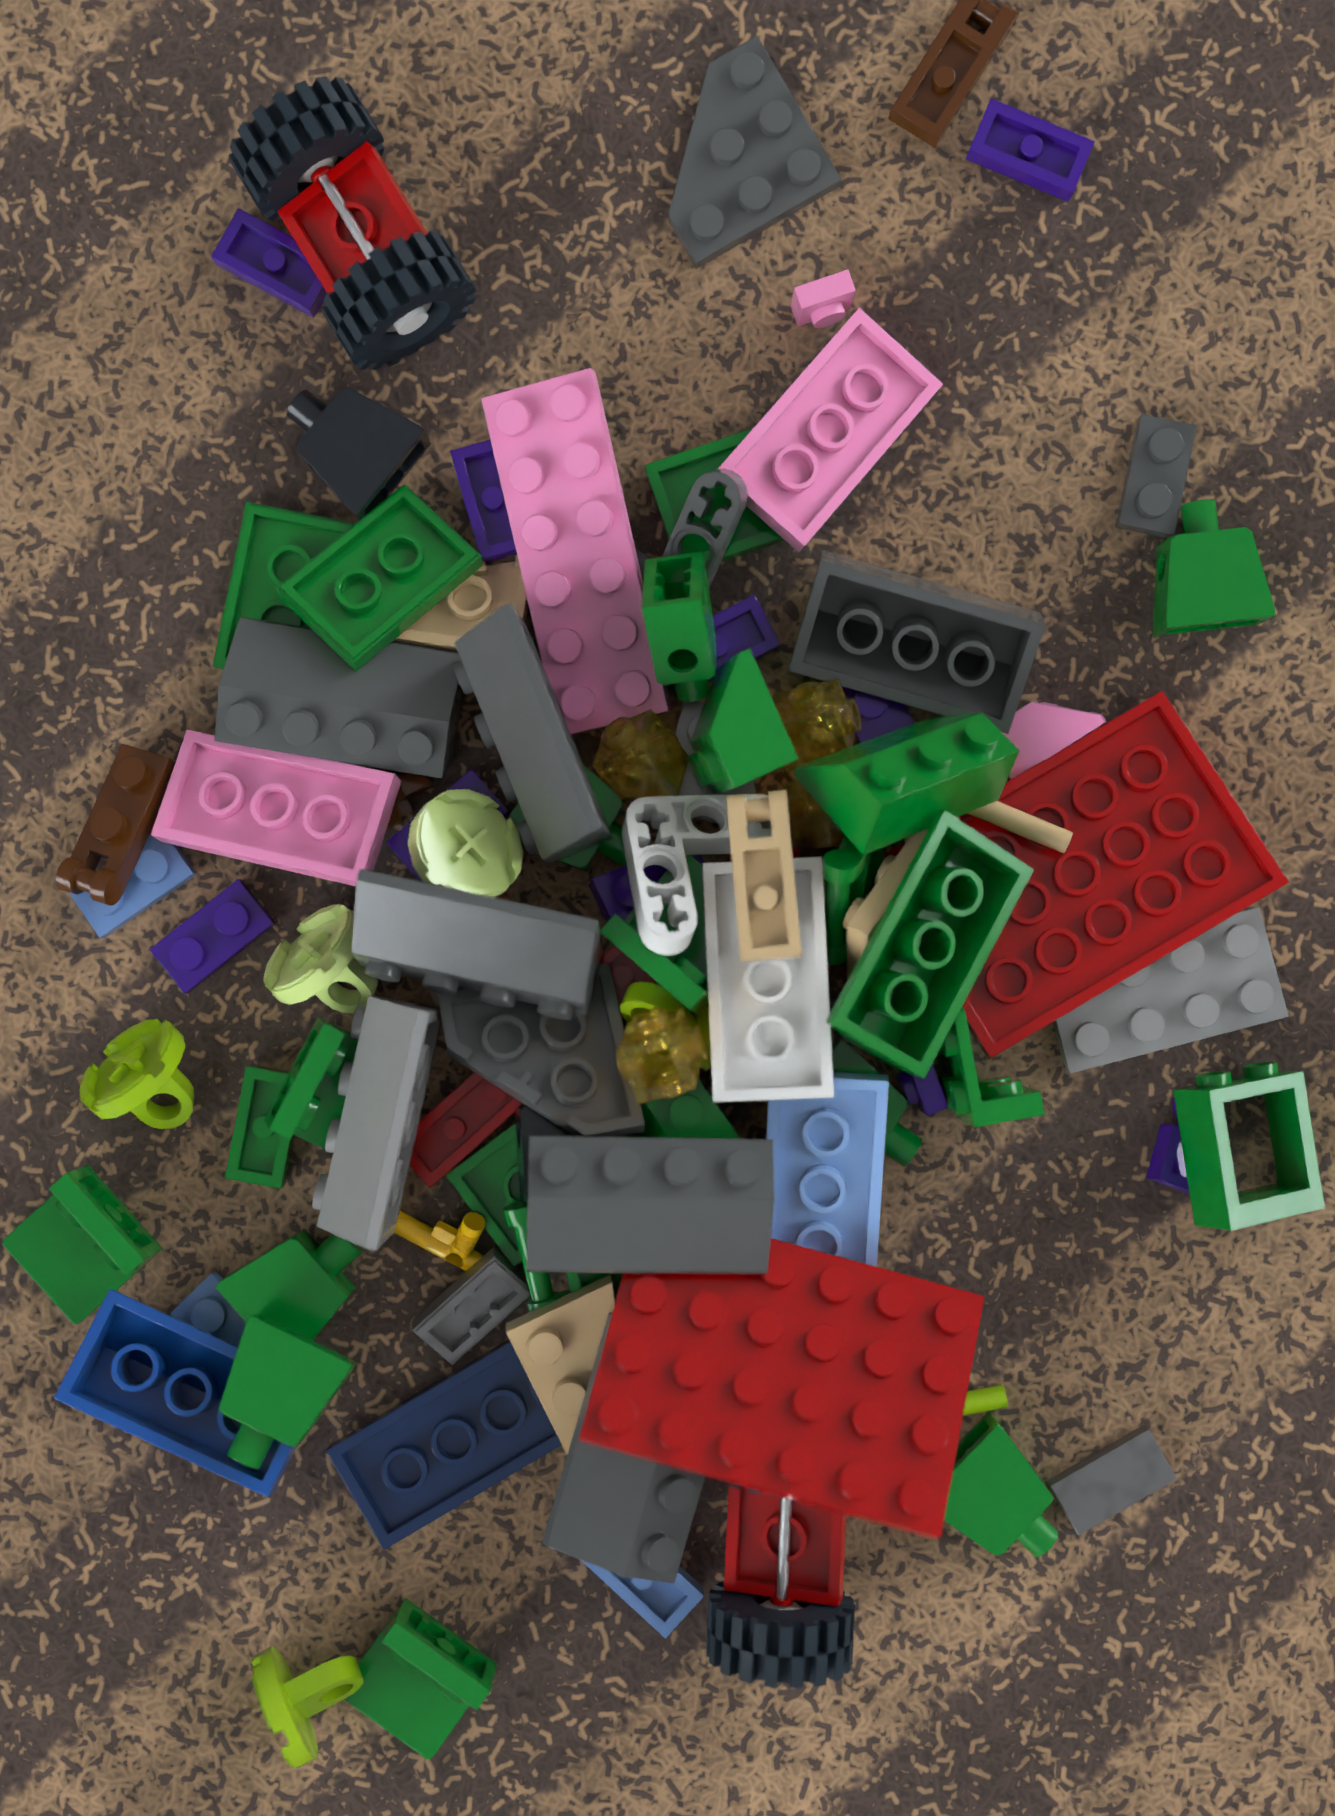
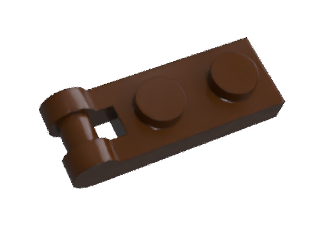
(951, 69)
(117, 826)

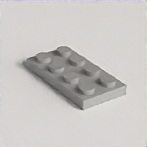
(1194, 993)

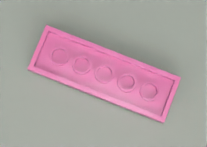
(575, 548)

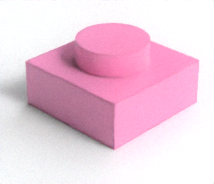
(823, 300)

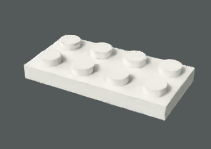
(773, 1013)

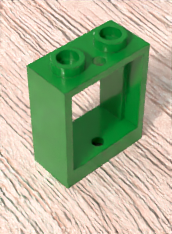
(1209, 1155)

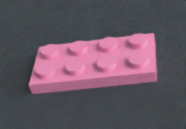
(830, 428)
(276, 808)

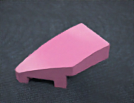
(1046, 729)

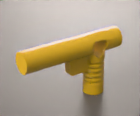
(444, 1239)

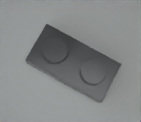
(1156, 476)

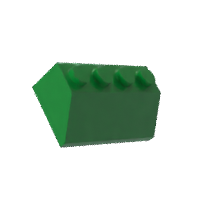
(929, 946)

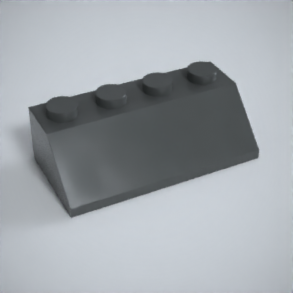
(916, 640)
(301, 698)
(530, 736)
(475, 944)
(649, 1205)
(621, 1507)

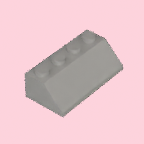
(378, 1120)

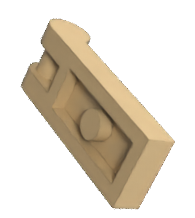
(764, 879)

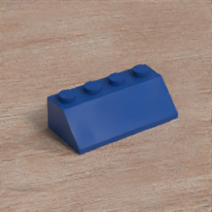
(165, 1388)

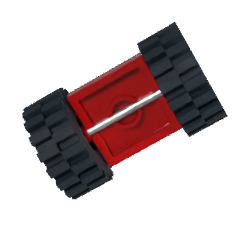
(323, 175)
(781, 1593)

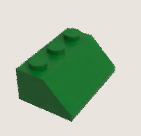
(906, 776)

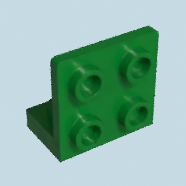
(680, 973)
(310, 1090)
(984, 1100)
(81, 1244)
(421, 1679)

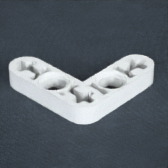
(673, 841)

